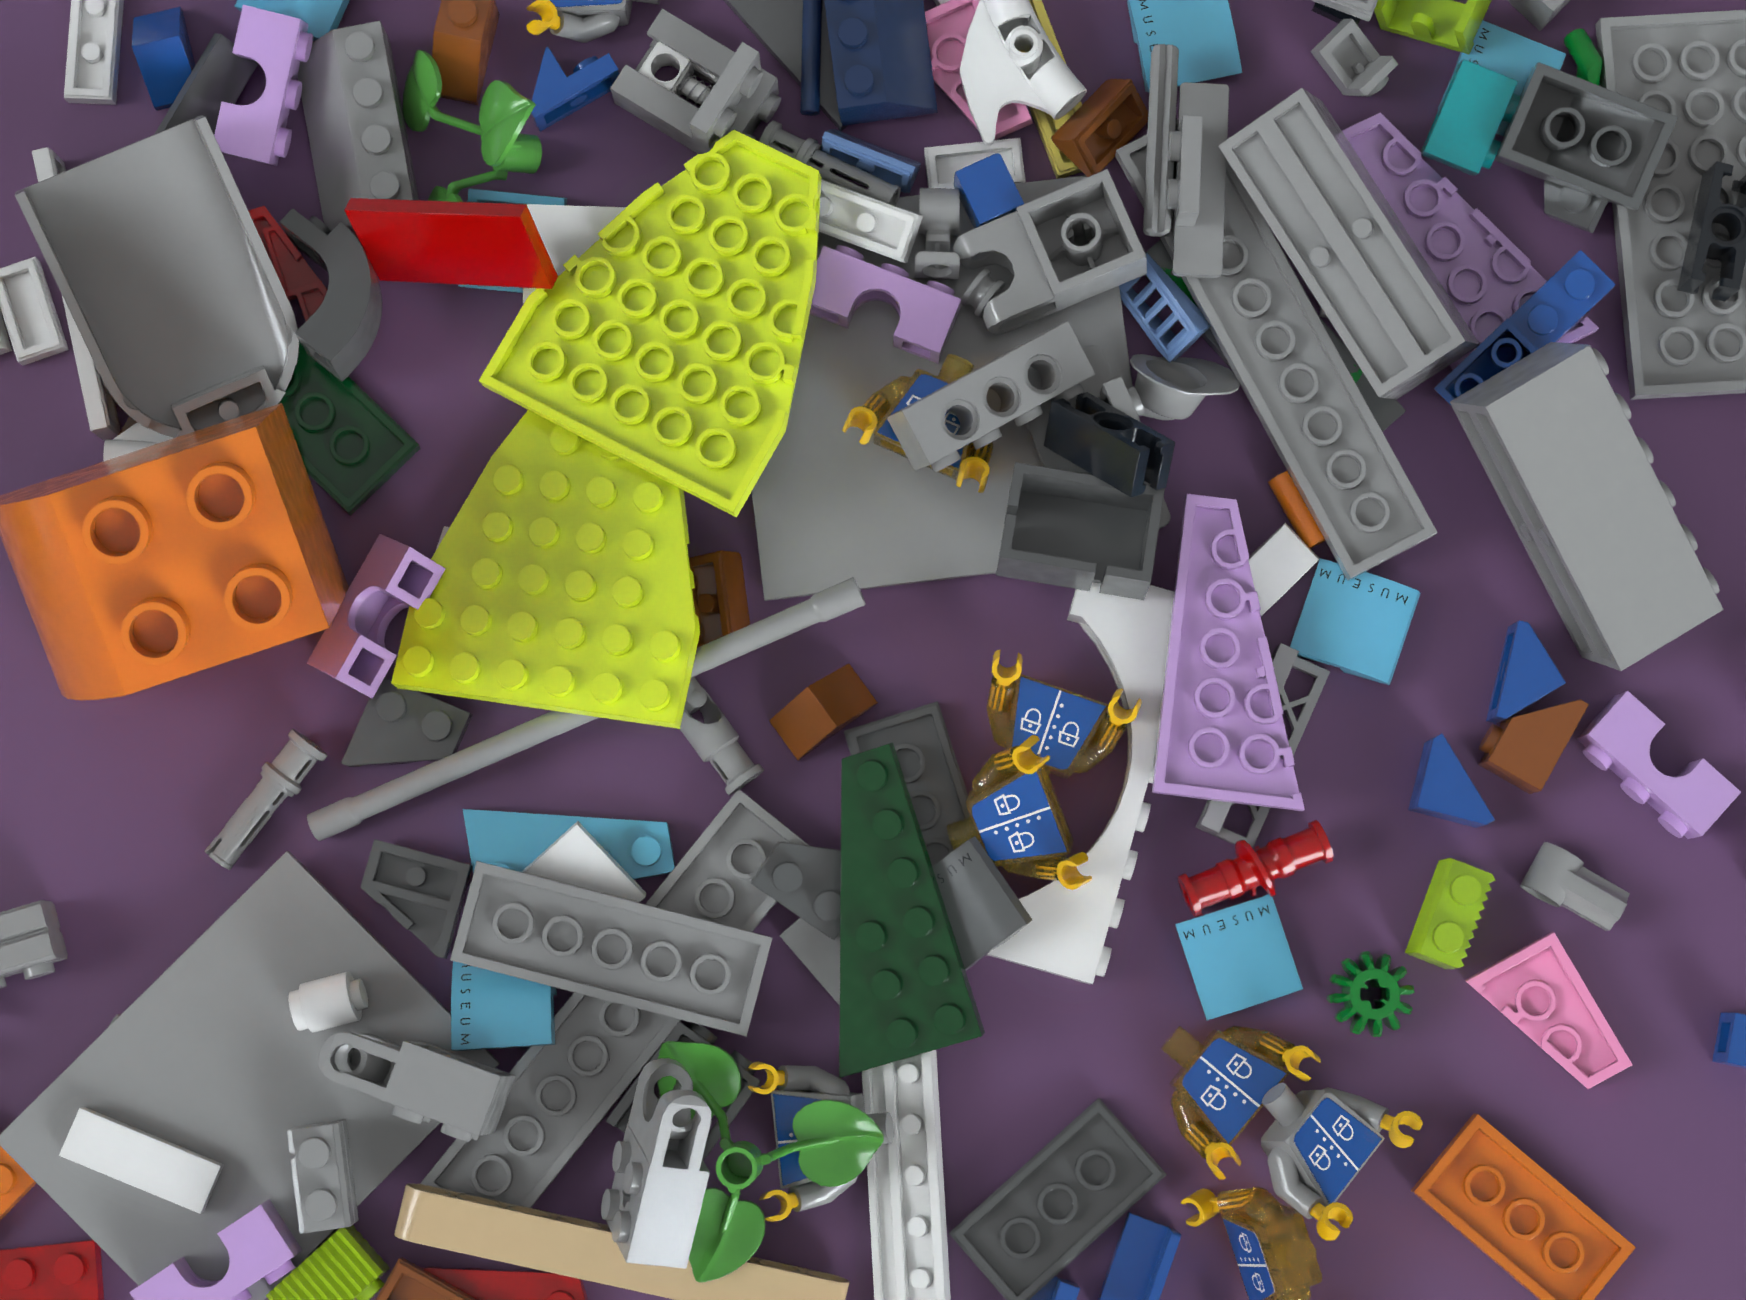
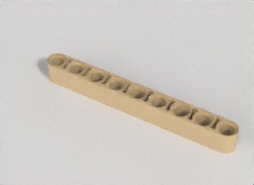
(587, 1250)

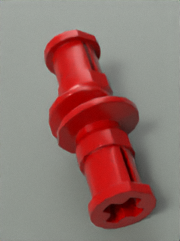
(1255, 868)

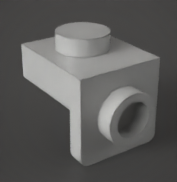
(1353, 60)

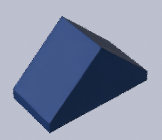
(163, 54)
(1522, 674)
(1445, 789)

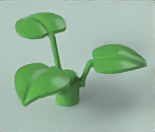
(500, 119)
(832, 1143)

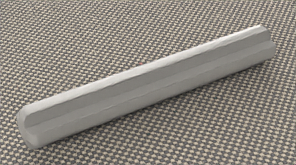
(1160, 123)

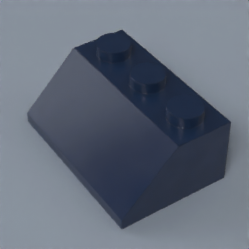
(880, 59)

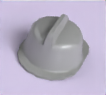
(1178, 387)

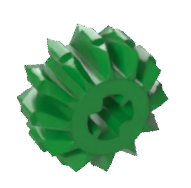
(1363, 1009)

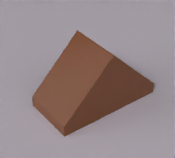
(822, 710)

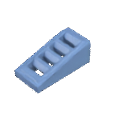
(1183, 309)

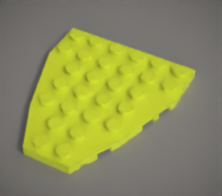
(680, 323)
(560, 587)

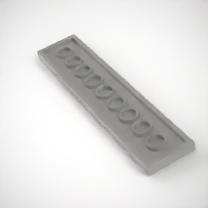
(1300, 386)
(602, 1044)

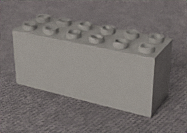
(1348, 245)
(1588, 504)

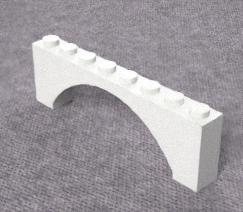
(1073, 924)

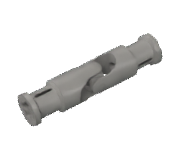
(716, 740)

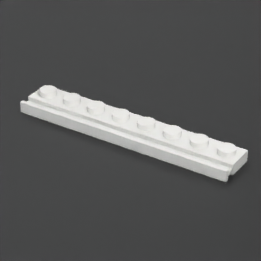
(908, 1183)

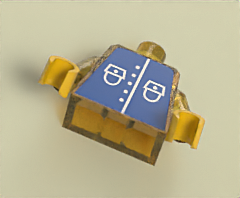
(907, 390)
(1069, 725)
(1020, 818)
(1225, 1084)
(1265, 1239)

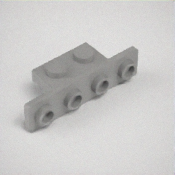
(1200, 180)

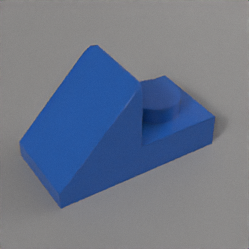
(562, 95)

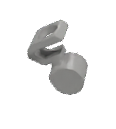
(940, 220)

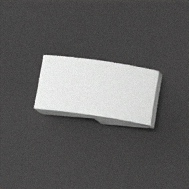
(1279, 565)

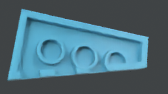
(519, 838)

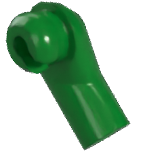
(1585, 55)

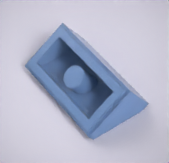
(871, 158)

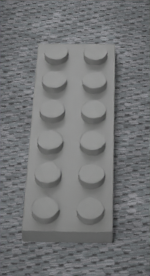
(611, 948)

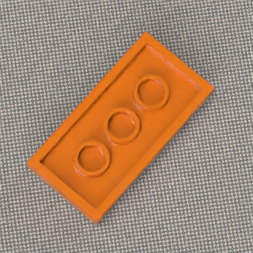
(1521, 1216)

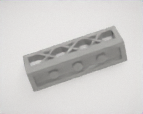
(1283, 660)

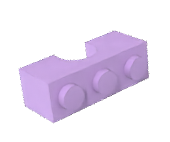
(279, 46)
(923, 310)
(385, 585)
(1622, 740)
(257, 1248)

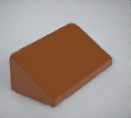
(1102, 125)
(719, 594)

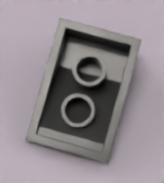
(1585, 137)

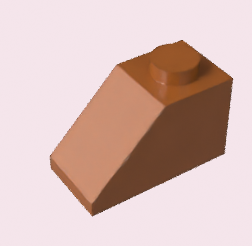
(463, 46)
(1530, 744)

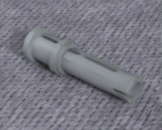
(810, 153)
(278, 781)

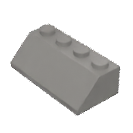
(355, 120)

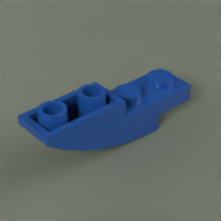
(1536, 323)

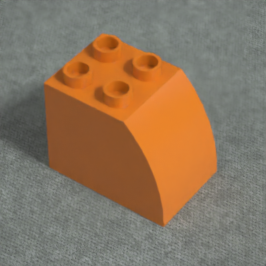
(174, 557)

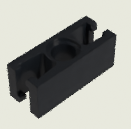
(1703, 242)
(1109, 444)

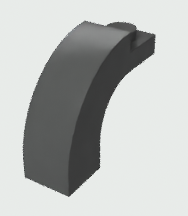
(352, 309)

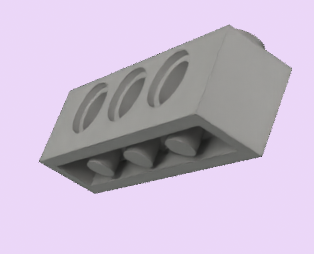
(922, 424)

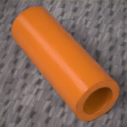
(1296, 509)

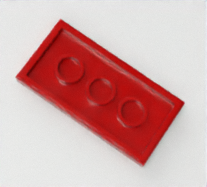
(452, 242)

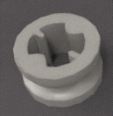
(981, 291)

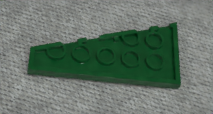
(897, 948)

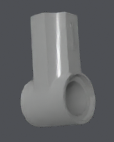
(1562, 881)

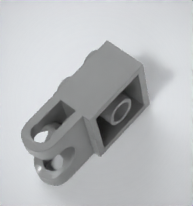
(1042, 255)
(421, 1082)
(659, 1170)

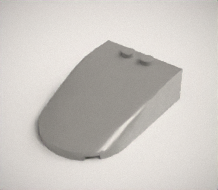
(167, 280)

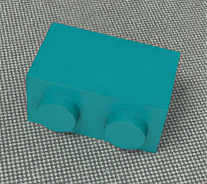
(1470, 118)

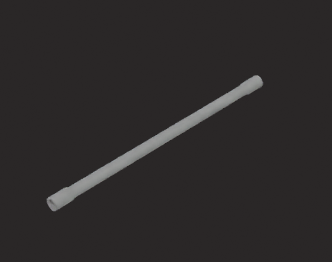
(353, 810)

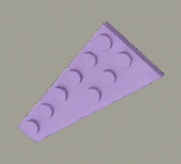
(1462, 247)
(1220, 691)

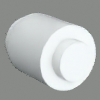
(328, 1002)

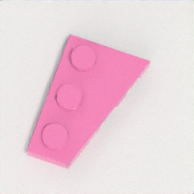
(947, 37)
(1554, 1008)

